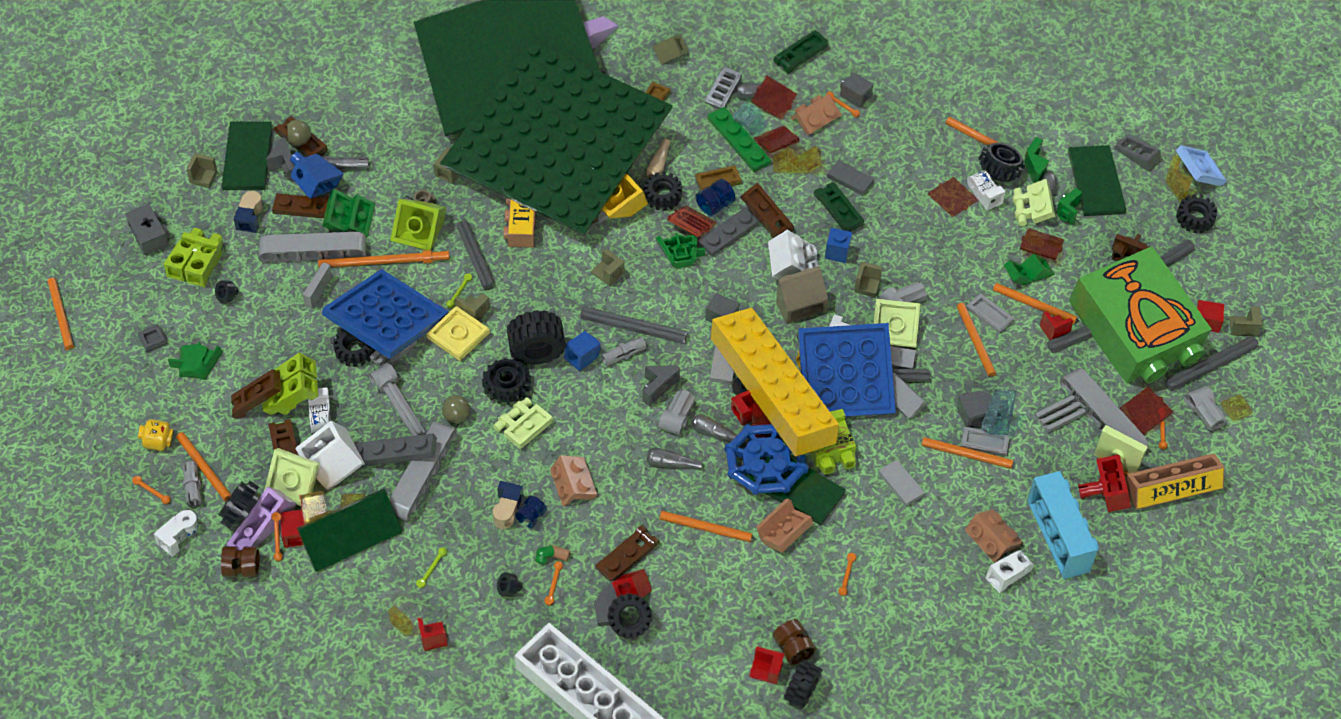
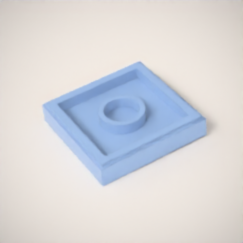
(1201, 165)

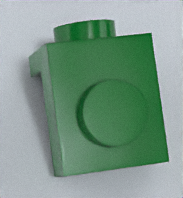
(1067, 204)

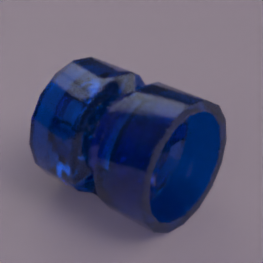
(715, 197)

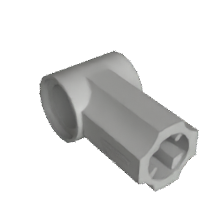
(912, 293)
(1203, 403)
(676, 415)

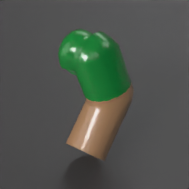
(551, 551)

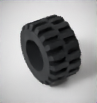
(536, 337)

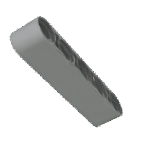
(311, 246)
(1099, 405)
(419, 472)

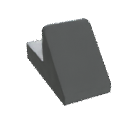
(280, 158)
(661, 380)

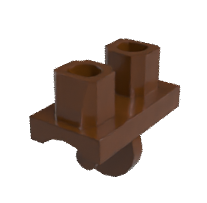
(1126, 246)

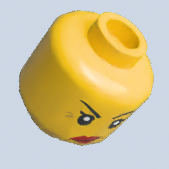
(155, 434)

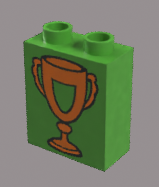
(1140, 316)

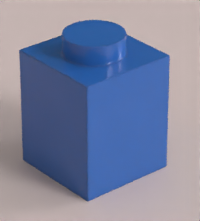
(838, 245)
(582, 350)

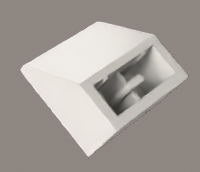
(791, 254)
(335, 453)

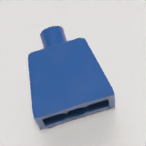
(314, 174)

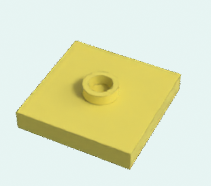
(458, 333)

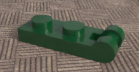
(801, 51)
(839, 207)

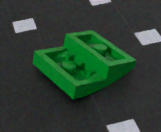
(348, 213)

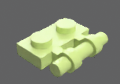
(1040, 203)
(527, 426)

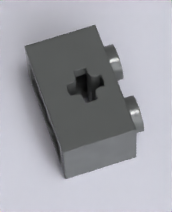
(147, 229)

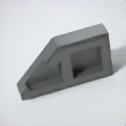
(602, 604)

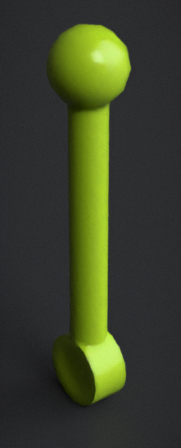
(467, 278)
(421, 583)

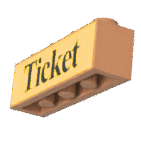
(520, 226)
(1175, 481)

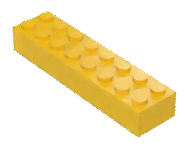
(774, 382)

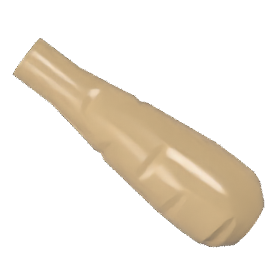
(659, 159)

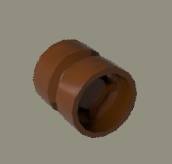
(249, 561)
(792, 639)

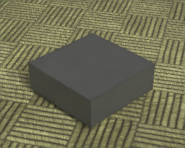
(152, 338)

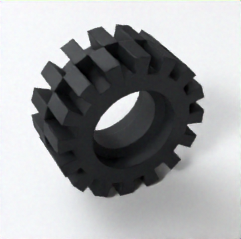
(663, 181)
(1198, 204)
(349, 356)
(640, 626)
(803, 684)

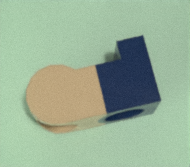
(247, 212)
(509, 503)

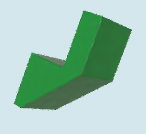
(1035, 164)
(1029, 271)

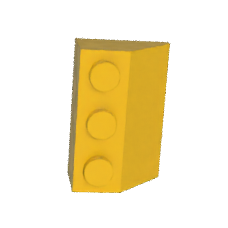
(625, 200)

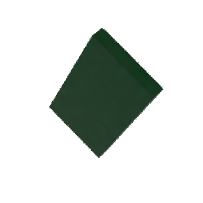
(246, 156)
(1097, 180)
(810, 494)
(349, 530)

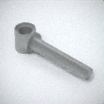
(386, 381)

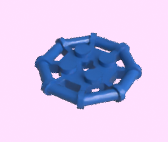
(762, 471)

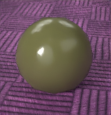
(298, 132)
(455, 409)

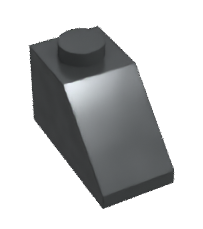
(973, 407)

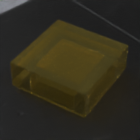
(1236, 407)
(399, 620)

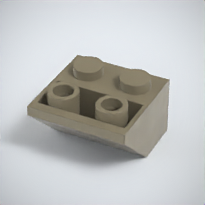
(801, 294)

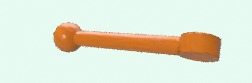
(855, 113)
(1162, 445)
(138, 481)
(275, 516)
(851, 557)
(549, 600)

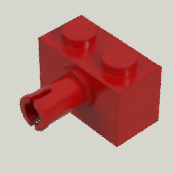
(1110, 484)

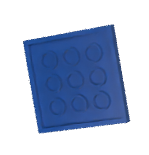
(384, 313)
(849, 367)

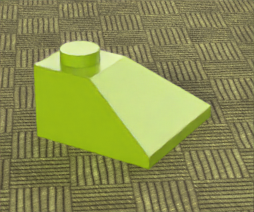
(417, 223)

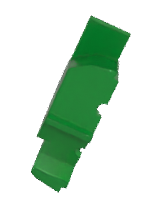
(680, 250)
(195, 360)

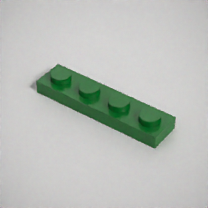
(739, 139)

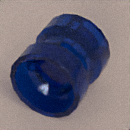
(532, 509)

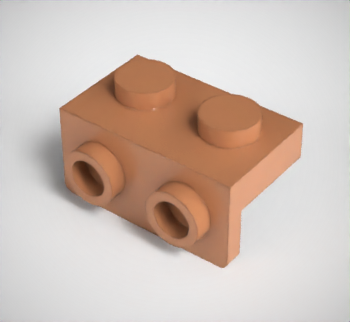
(817, 114)
(572, 479)
(783, 526)
(993, 534)

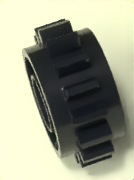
(1001, 162)
(510, 371)
(239, 504)

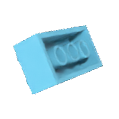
(1062, 524)

